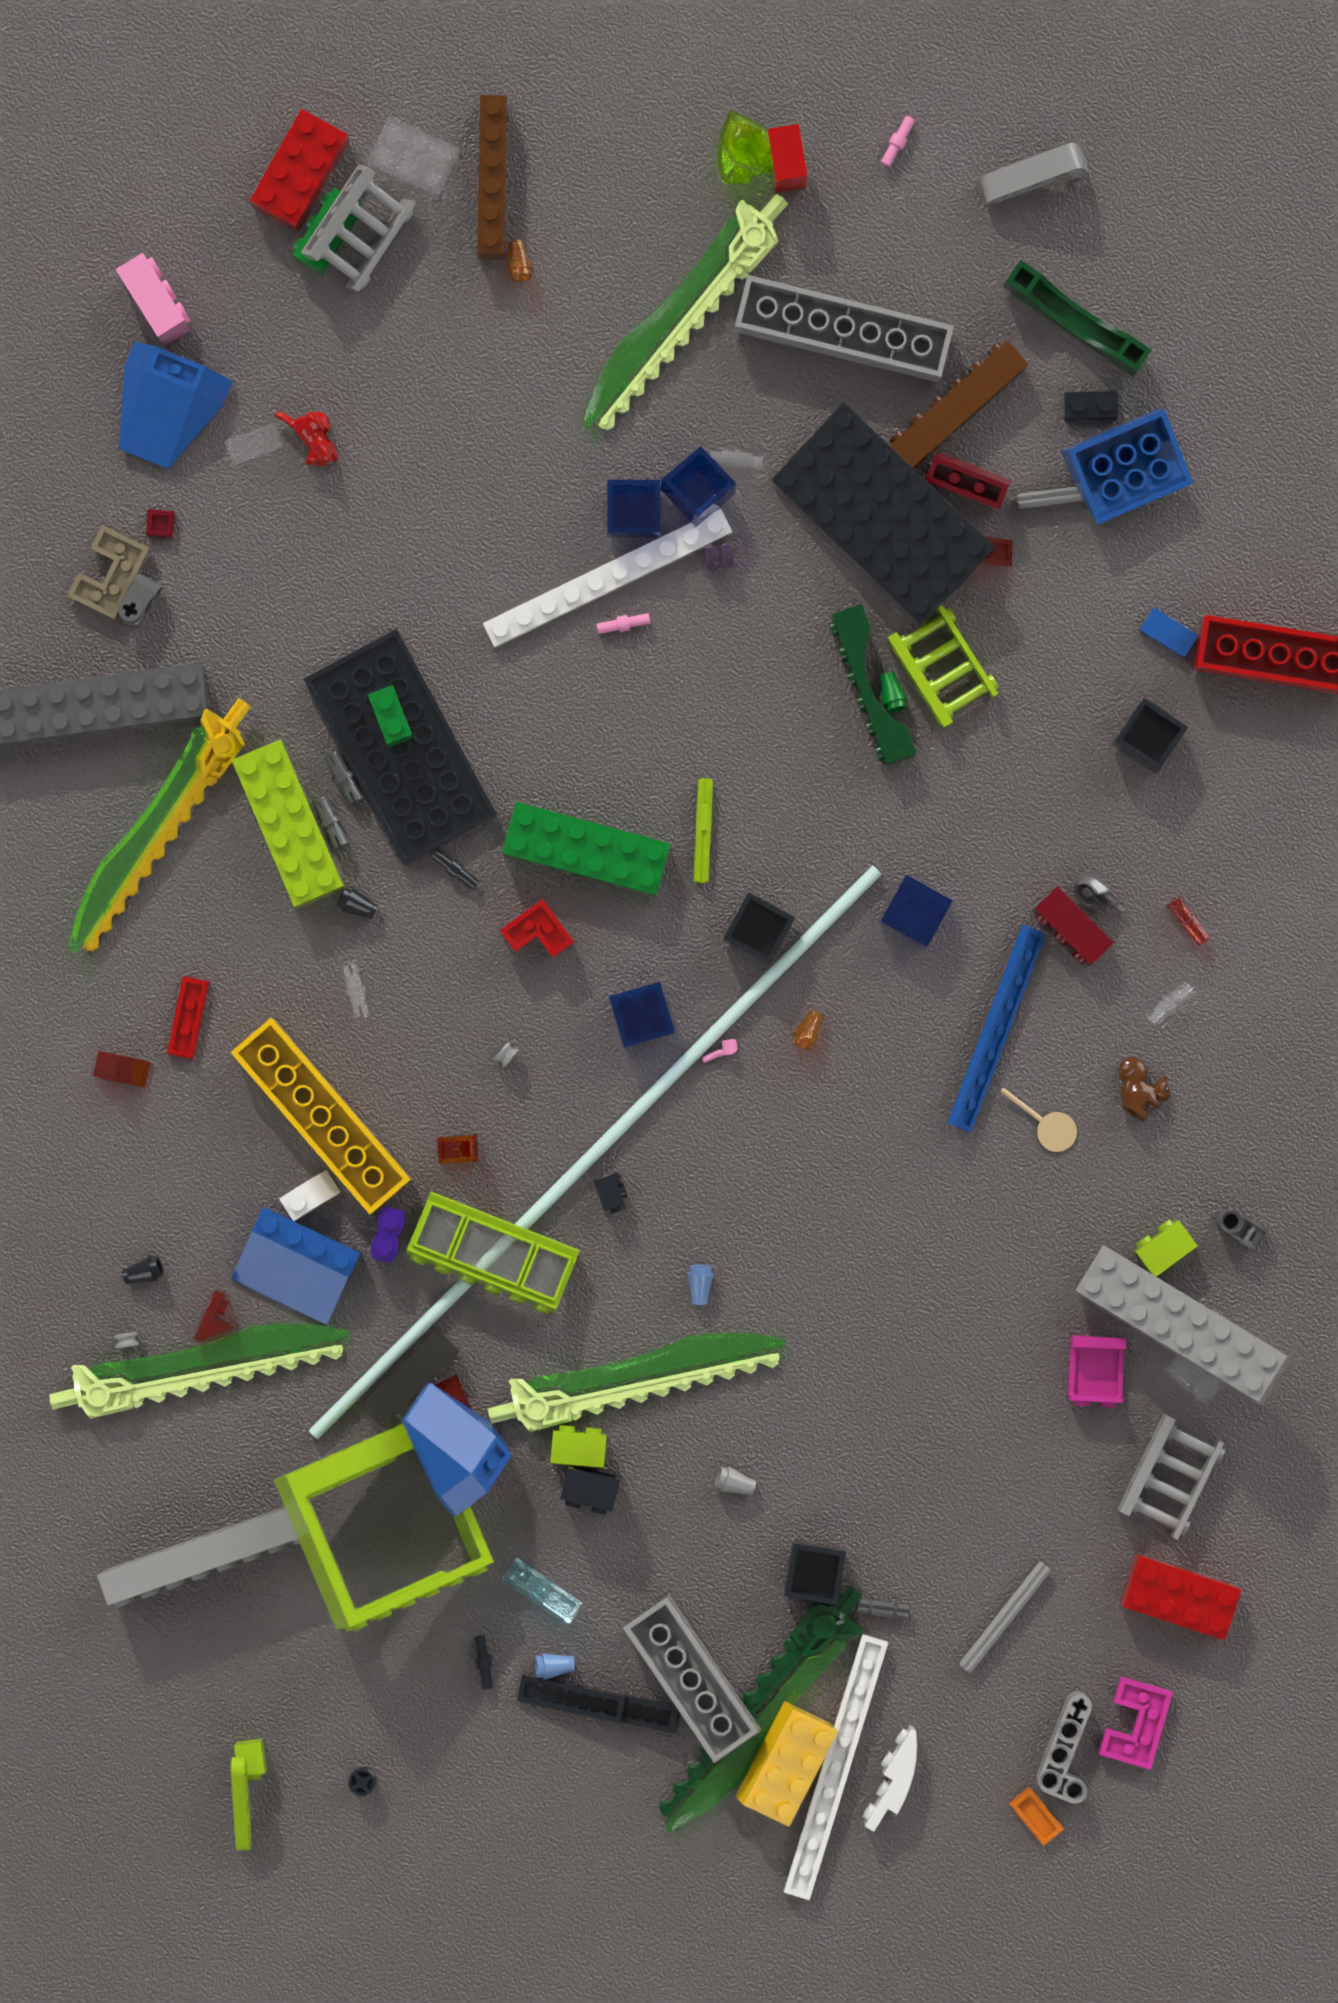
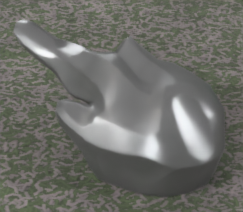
(1091, 889)

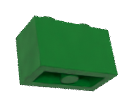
(390, 716)

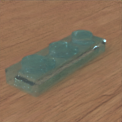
(542, 1591)

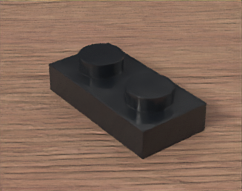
(1091, 405)

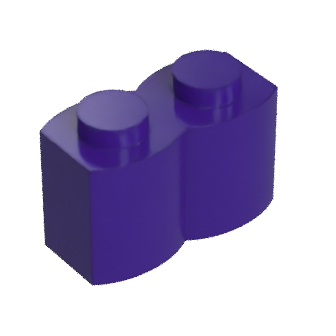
(387, 1242)

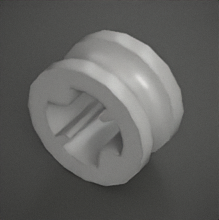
(506, 1055)
(126, 1339)

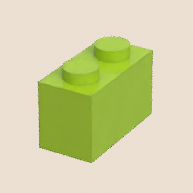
(1165, 1247)
(578, 1447)

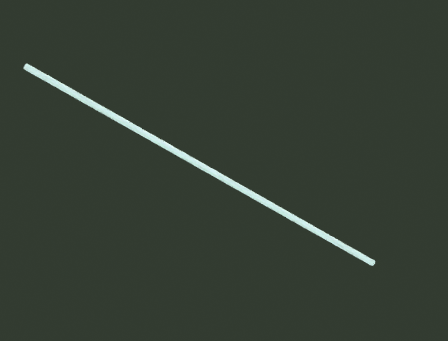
(604, 1142)

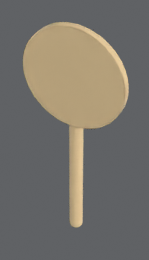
(1054, 1131)

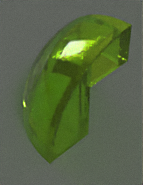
(743, 150)

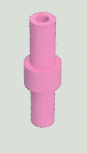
(897, 141)
(623, 623)

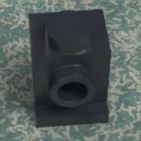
(611, 1193)

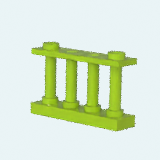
(917, 666)

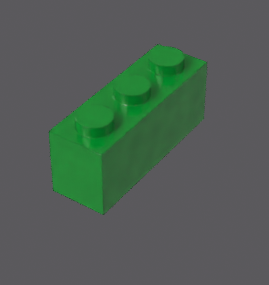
(321, 265)

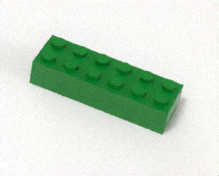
(586, 849)

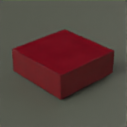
(160, 523)

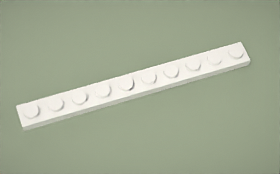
(606, 579)
(835, 1767)

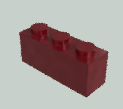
(968, 480)
(1072, 927)

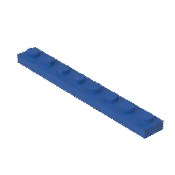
(996, 1028)

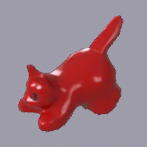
(312, 431)

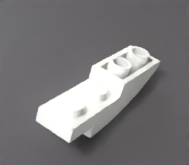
(900, 1769)

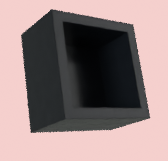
(1149, 735)
(758, 928)
(590, 1489)
(814, 1572)

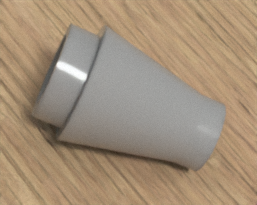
(734, 1482)

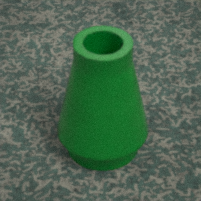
(892, 693)

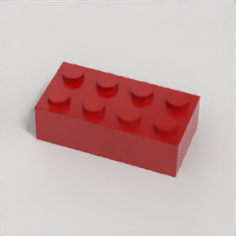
(299, 170)
(1180, 1596)

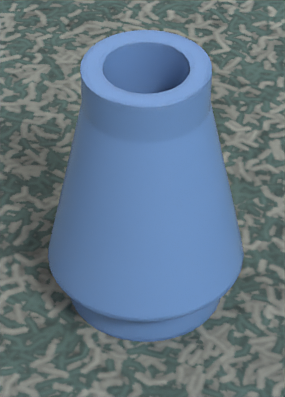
(700, 1281)
(553, 1665)

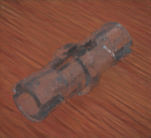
(737, 459)
(355, 990)
(1170, 1003)

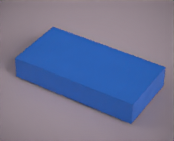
(1168, 632)

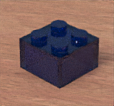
(698, 486)
(633, 508)
(915, 911)
(642, 1015)

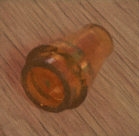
(519, 263)
(807, 1032)

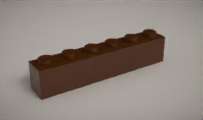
(492, 177)
(960, 404)

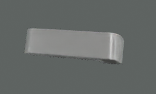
(1034, 172)
(1069, 1744)

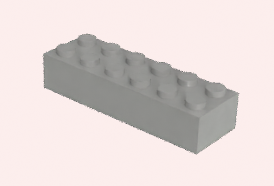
(692, 1678)

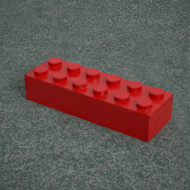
(1267, 654)

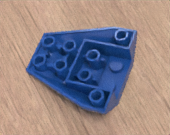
(166, 403)
(455, 1448)

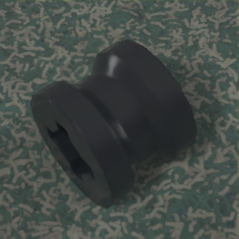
(358, 1784)

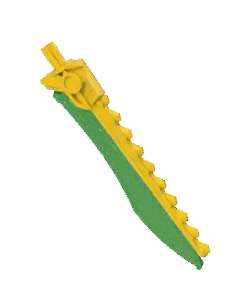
(200, 764)

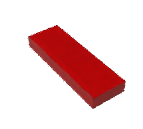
(188, 1017)

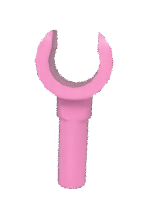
(729, 1047)

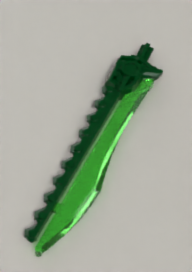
(809, 1637)

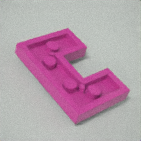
(1152, 1709)

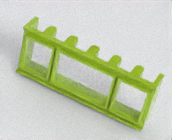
(492, 1253)

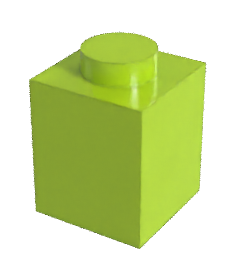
(255, 1756)

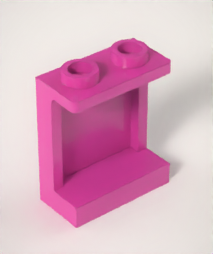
(1096, 1370)

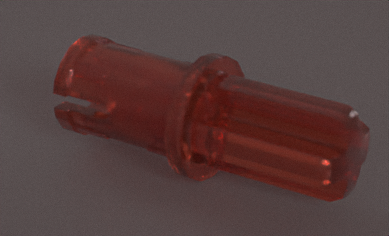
(1188, 921)

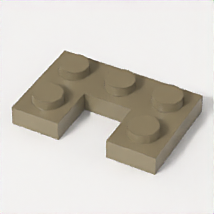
(127, 559)

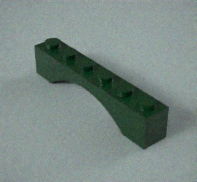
(1098, 335)
(891, 736)

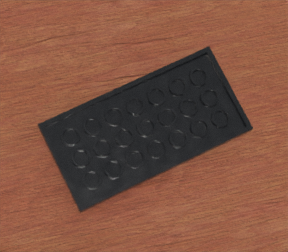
(883, 513)
(420, 786)

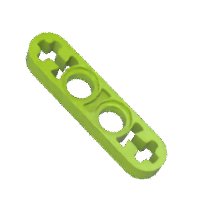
(241, 1803)

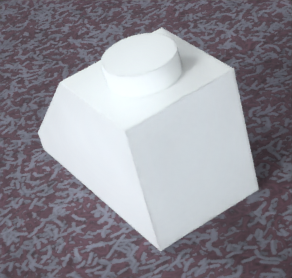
(310, 1195)

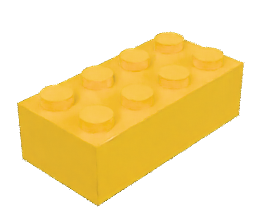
(786, 1763)

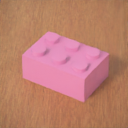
(155, 298)

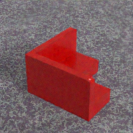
(787, 158)
(539, 923)

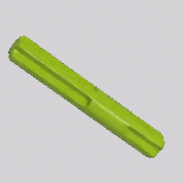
(703, 830)

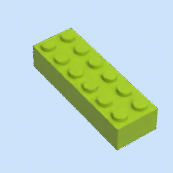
(288, 824)

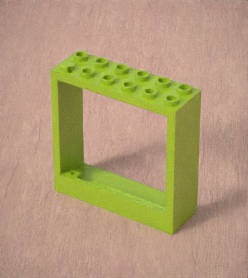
(335, 1470)

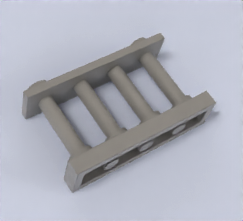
(333, 226)
(1144, 1478)

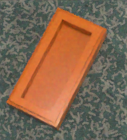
(1036, 1816)

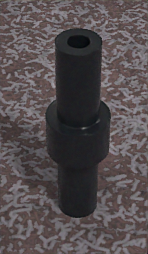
(454, 869)
(483, 1662)

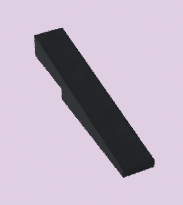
(599, 1703)

